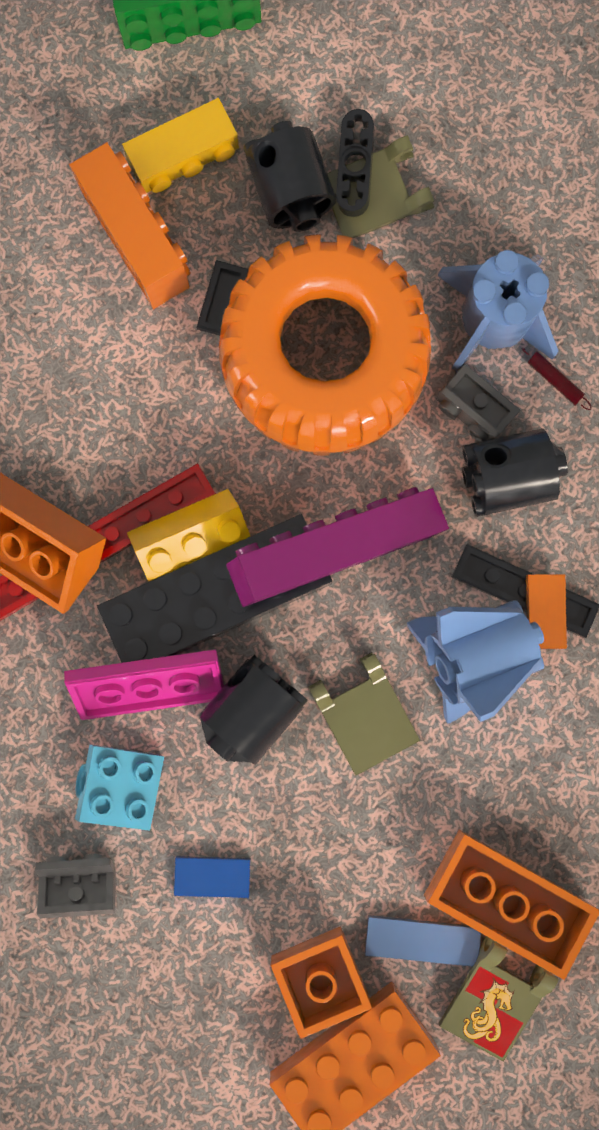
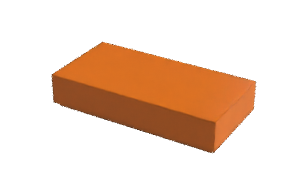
(548, 607)

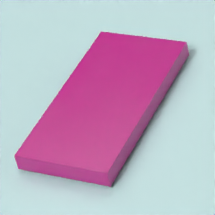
(145, 684)

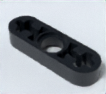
(347, 138)

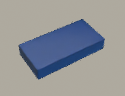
(212, 877)

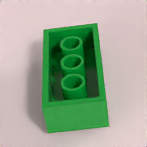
(175, 20)

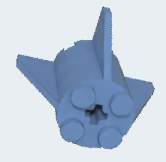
(502, 303)
(479, 655)

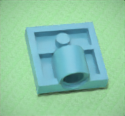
(118, 787)

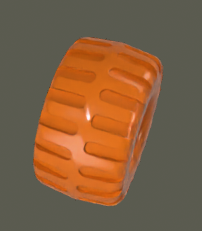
(314, 412)

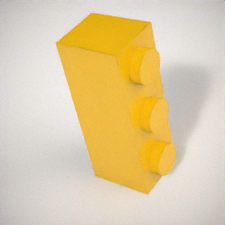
(182, 146)
(188, 534)

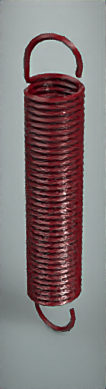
(556, 378)

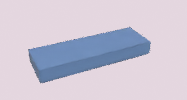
(422, 941)

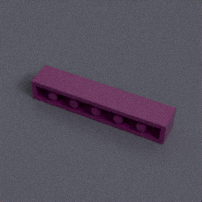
(335, 546)

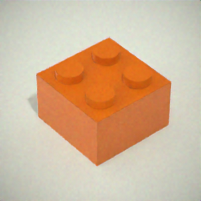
(320, 982)

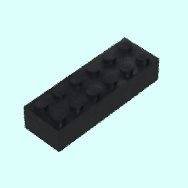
(192, 603)

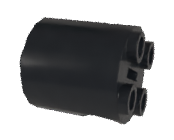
(290, 177)
(513, 471)
(250, 712)

